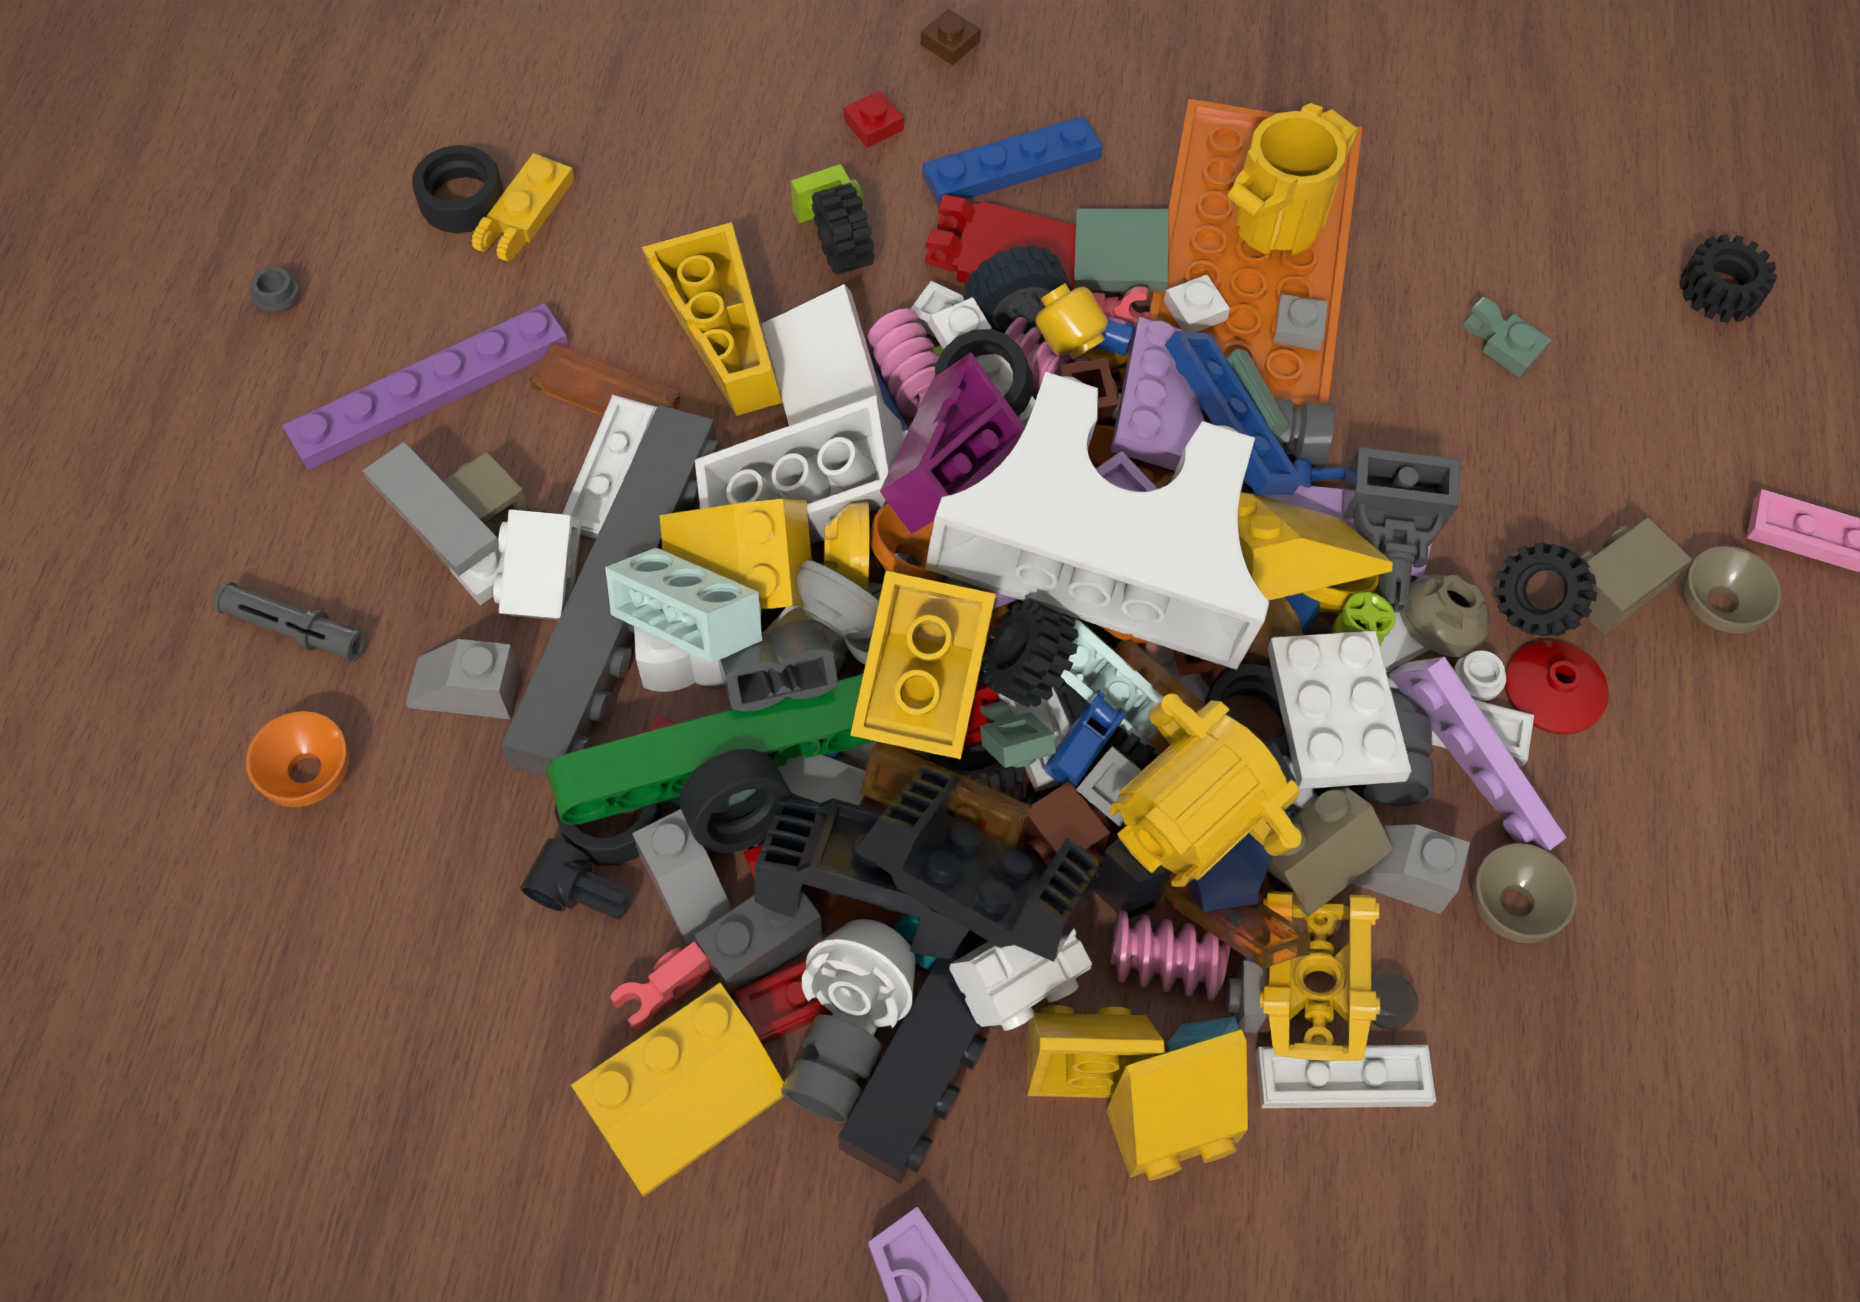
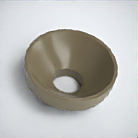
(1741, 578)
(1440, 621)
(1535, 875)

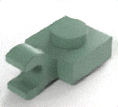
(1509, 342)
(1015, 739)

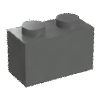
(757, 941)

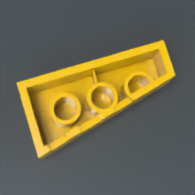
(714, 303)

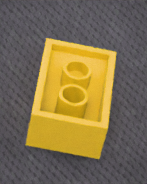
(747, 543)
(1301, 548)
(923, 664)
(1085, 1051)
(1182, 1106)

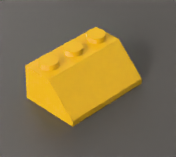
(680, 1089)

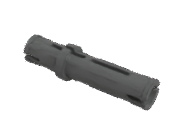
(309, 628)

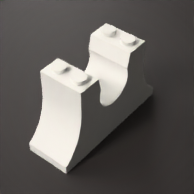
(1108, 555)

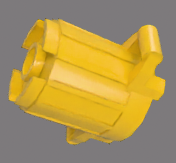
(1291, 178)
(1204, 793)

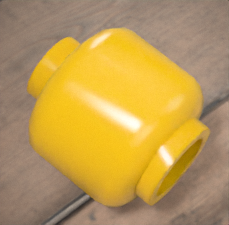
(1071, 321)

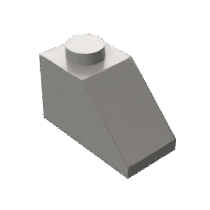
(466, 679)
(1421, 868)
(682, 874)

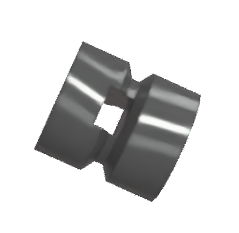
(1309, 430)
(1419, 786)
(834, 1063)

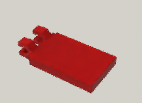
(992, 229)

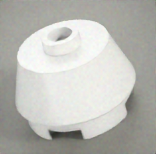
(862, 974)

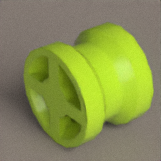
(1366, 613)

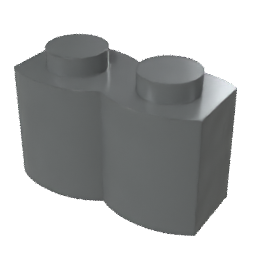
(787, 663)

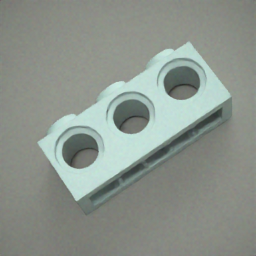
(684, 604)
(1101, 668)

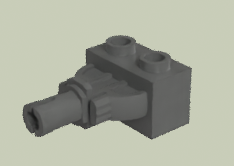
(1399, 509)

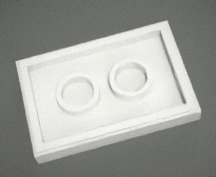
(820, 356)

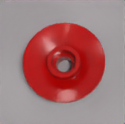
(1557, 705)

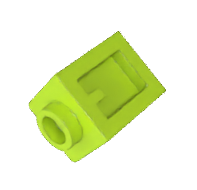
(805, 186)

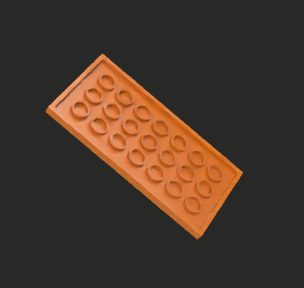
(1207, 242)

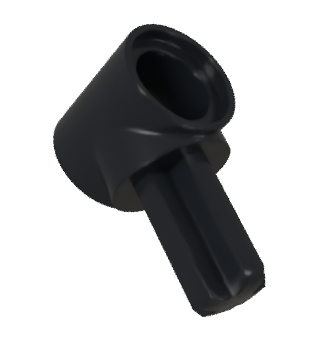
(565, 877)

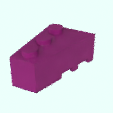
(952, 443)

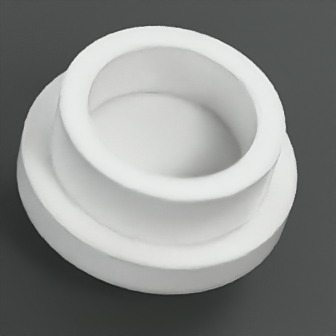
(1481, 674)

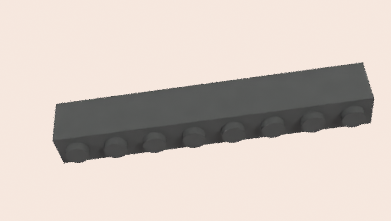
(589, 643)

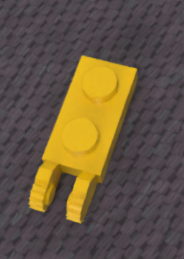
(523, 206)

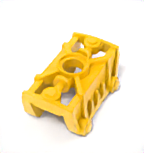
(1350, 968)

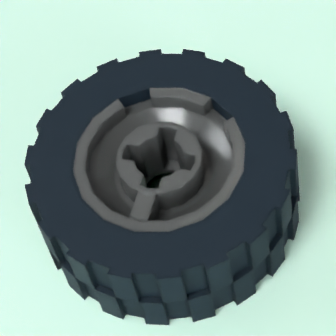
(1013, 285)

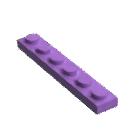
(424, 386)

